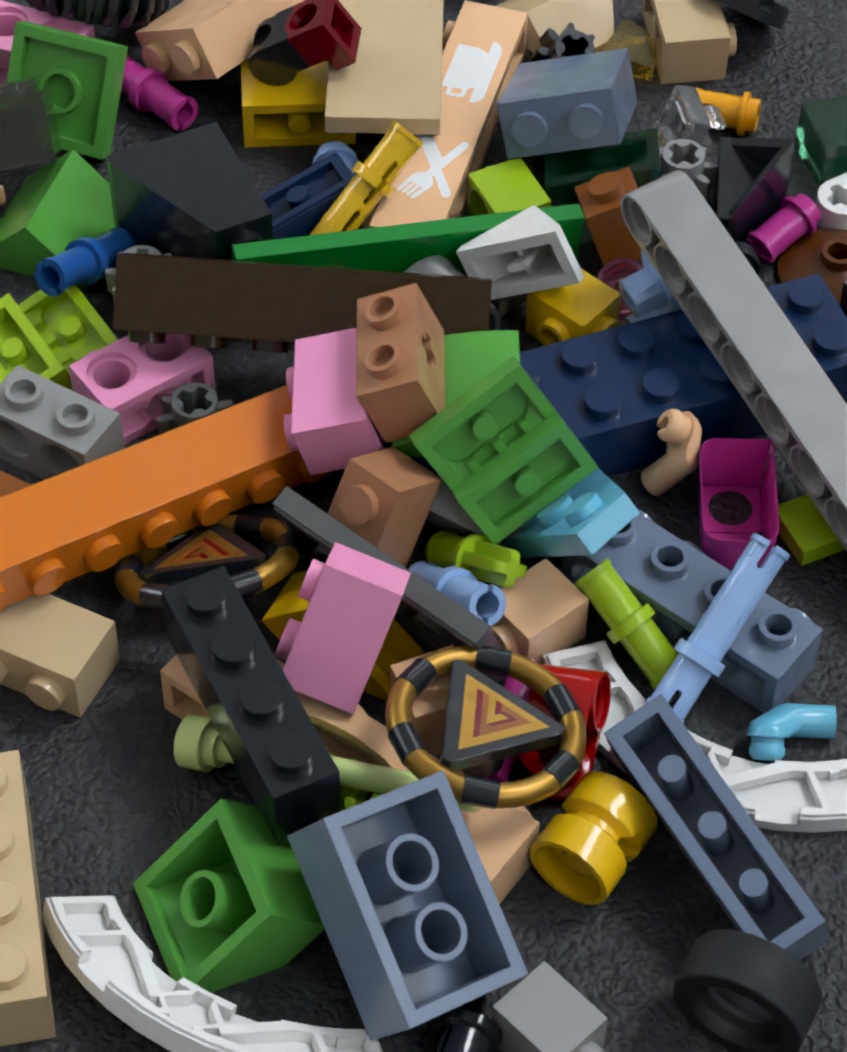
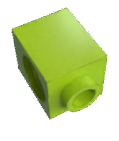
(504, 189)

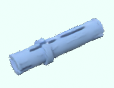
(719, 625)

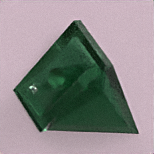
(572, 168)

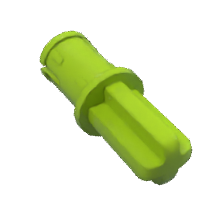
(478, 555)

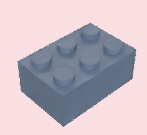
(407, 906)

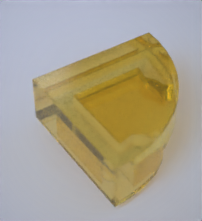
(640, 46)

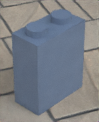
(567, 103)

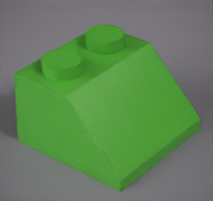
(228, 900)

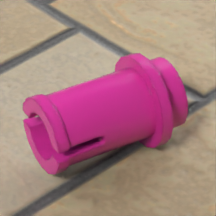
(795, 218)

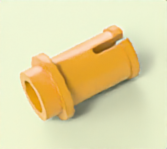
(738, 111)

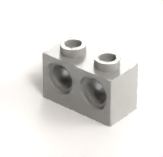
(52, 427)

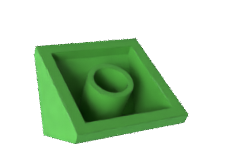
(51, 211)

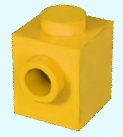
(572, 310)

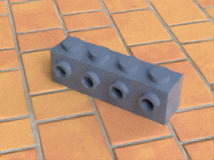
(679, 583)

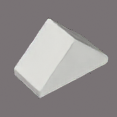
(522, 255)

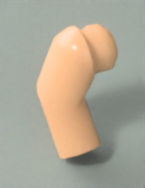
(682, 454)

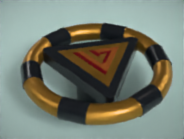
(208, 549)
(488, 725)

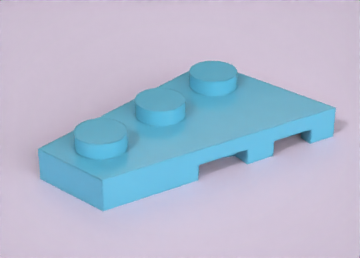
(576, 521)

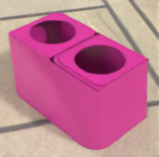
(738, 468)

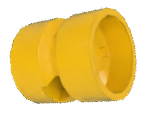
(590, 845)

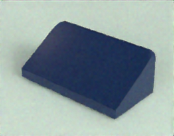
(306, 197)

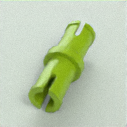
(628, 621)

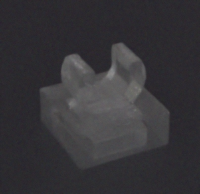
(687, 118)

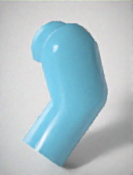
(789, 721)

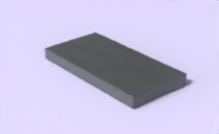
(422, 609)

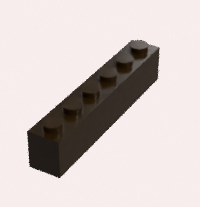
(271, 300)

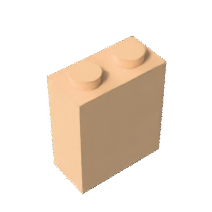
(205, 36)

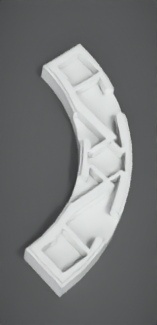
(775, 795)
(176, 1015)

